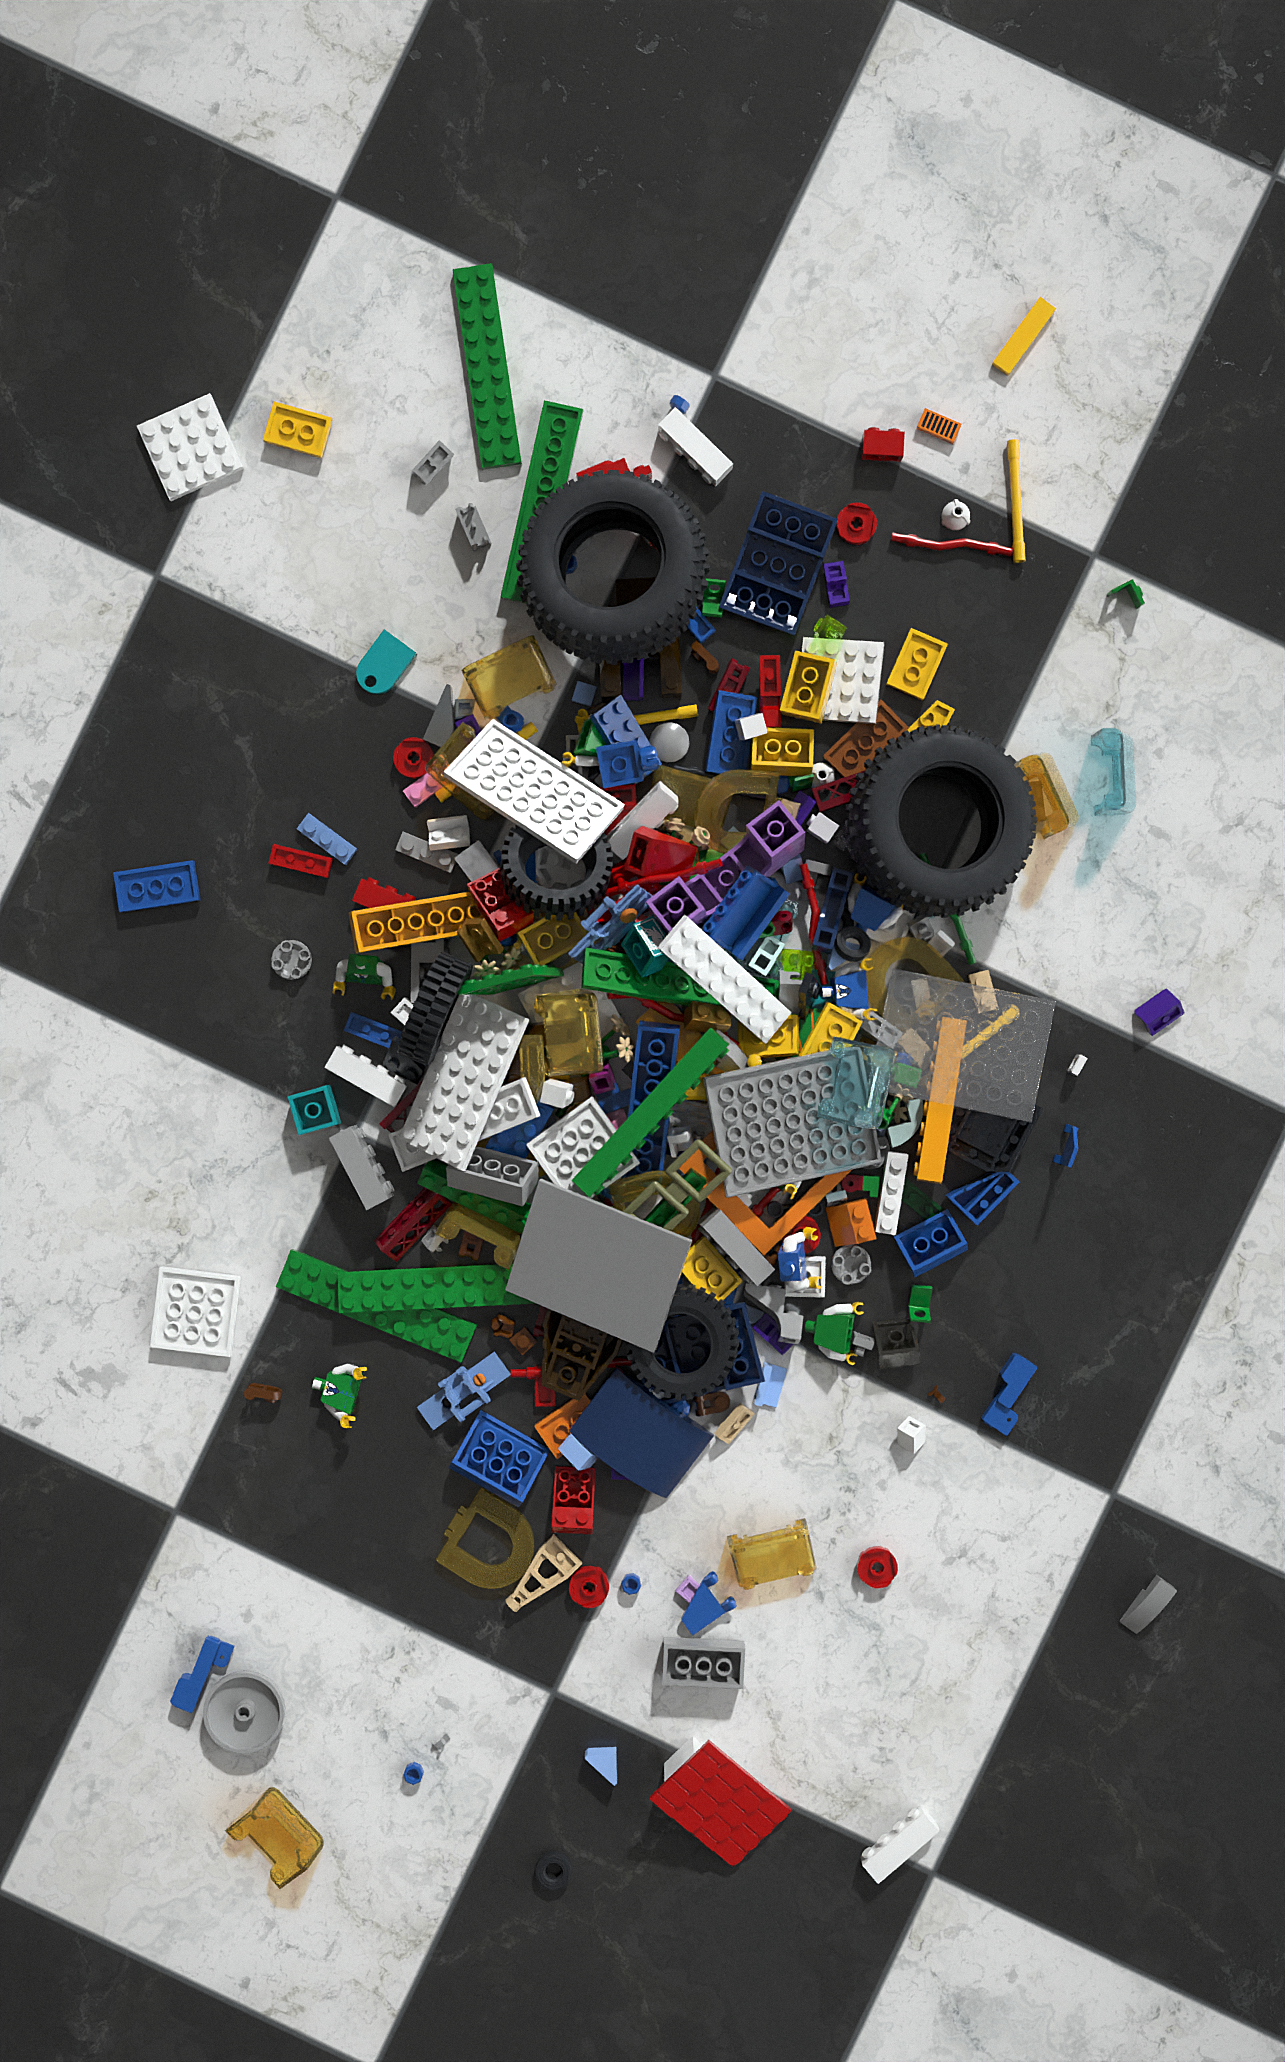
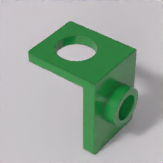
(1134, 592)
(713, 599)
(800, 782)
(920, 1302)

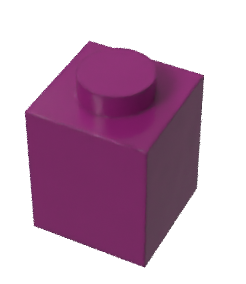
(604, 1080)

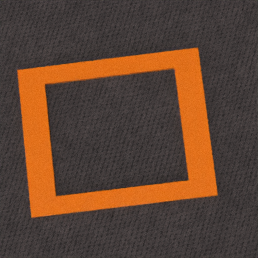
(743, 1218)

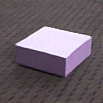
(687, 1588)

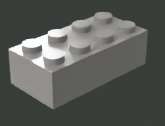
(361, 1166)
(496, 1176)
(735, 1245)
(703, 1662)

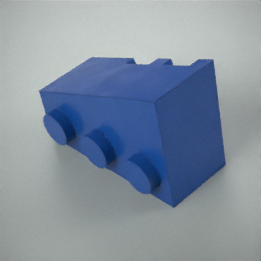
(982, 1194)

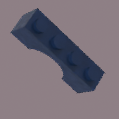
(832, 911)

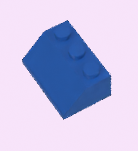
(931, 1243)

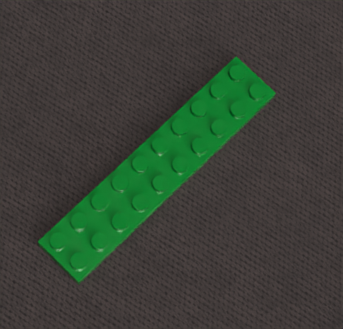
(487, 366)
(547, 471)
(617, 975)
(425, 1288)
(425, 1327)

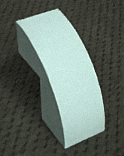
(766, 955)
(903, 1131)

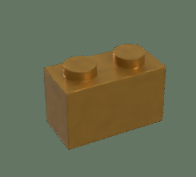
(702, 1016)

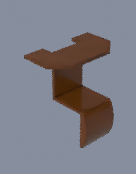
(934, 1392)

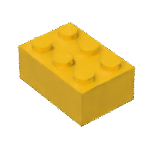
(808, 686)
(783, 751)
(552, 938)

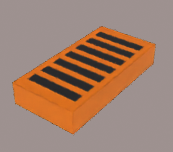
(938, 426)

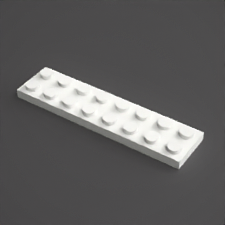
(724, 979)
(511, 1108)

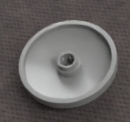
(244, 1712)

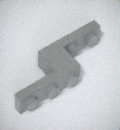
(424, 954)

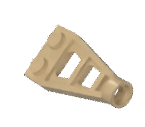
(560, 1556)

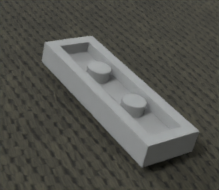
(420, 850)

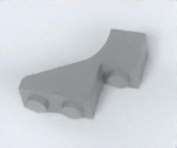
(771, 1301)

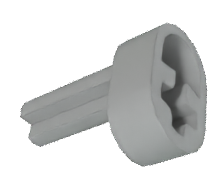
(815, 868)

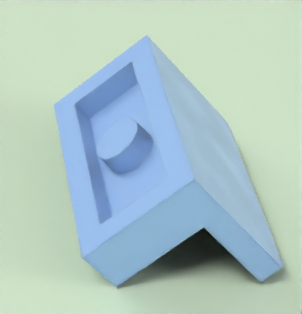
(769, 1391)

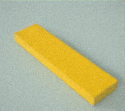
(1023, 336)

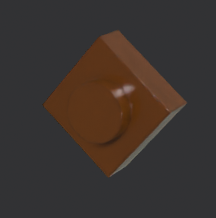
(523, 1340)

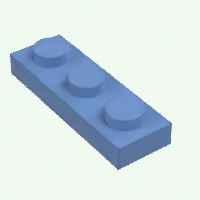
(327, 839)

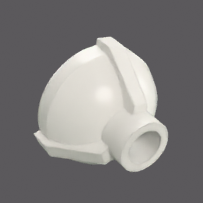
(952, 520)
(827, 769)

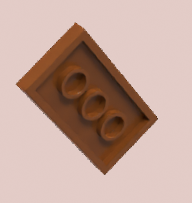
(862, 740)

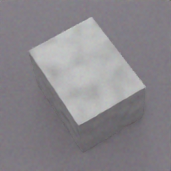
(476, 861)

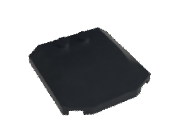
(989, 1139)

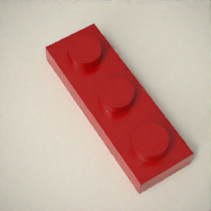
(300, 861)

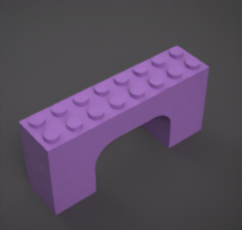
(767, 846)

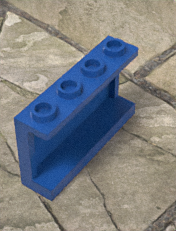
(745, 912)

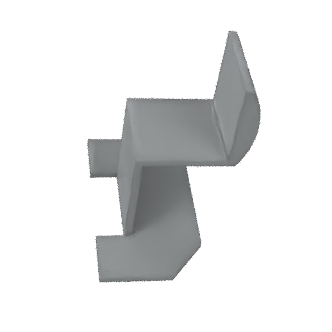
(444, 1739)

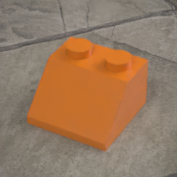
(850, 1222)

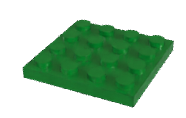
(510, 980)

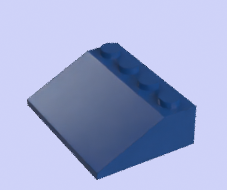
(499, 1458)

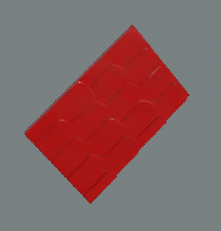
(718, 1800)

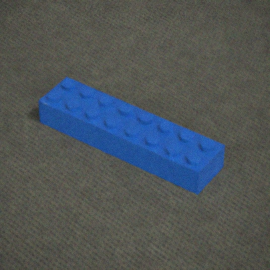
(653, 1061)

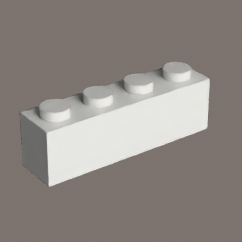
(695, 447)
(648, 813)
(367, 1076)
(890, 1193)
(899, 1843)

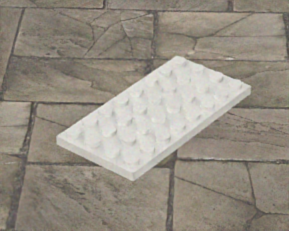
(534, 790)
(463, 1080)

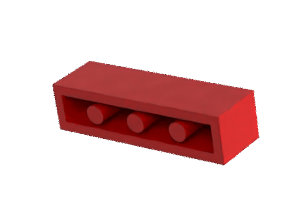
(373, 896)

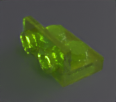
(832, 627)
(797, 961)

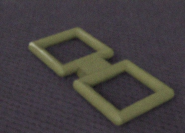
(679, 1188)

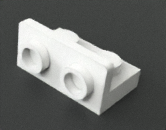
(448, 832)

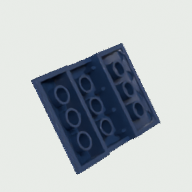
(778, 563)
(687, 1346)
(640, 1434)

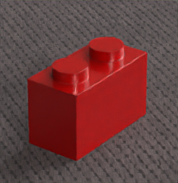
(882, 444)

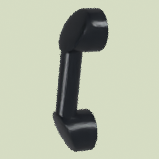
(776, 1209)

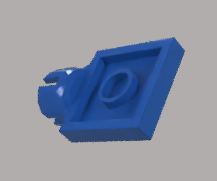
(625, 762)

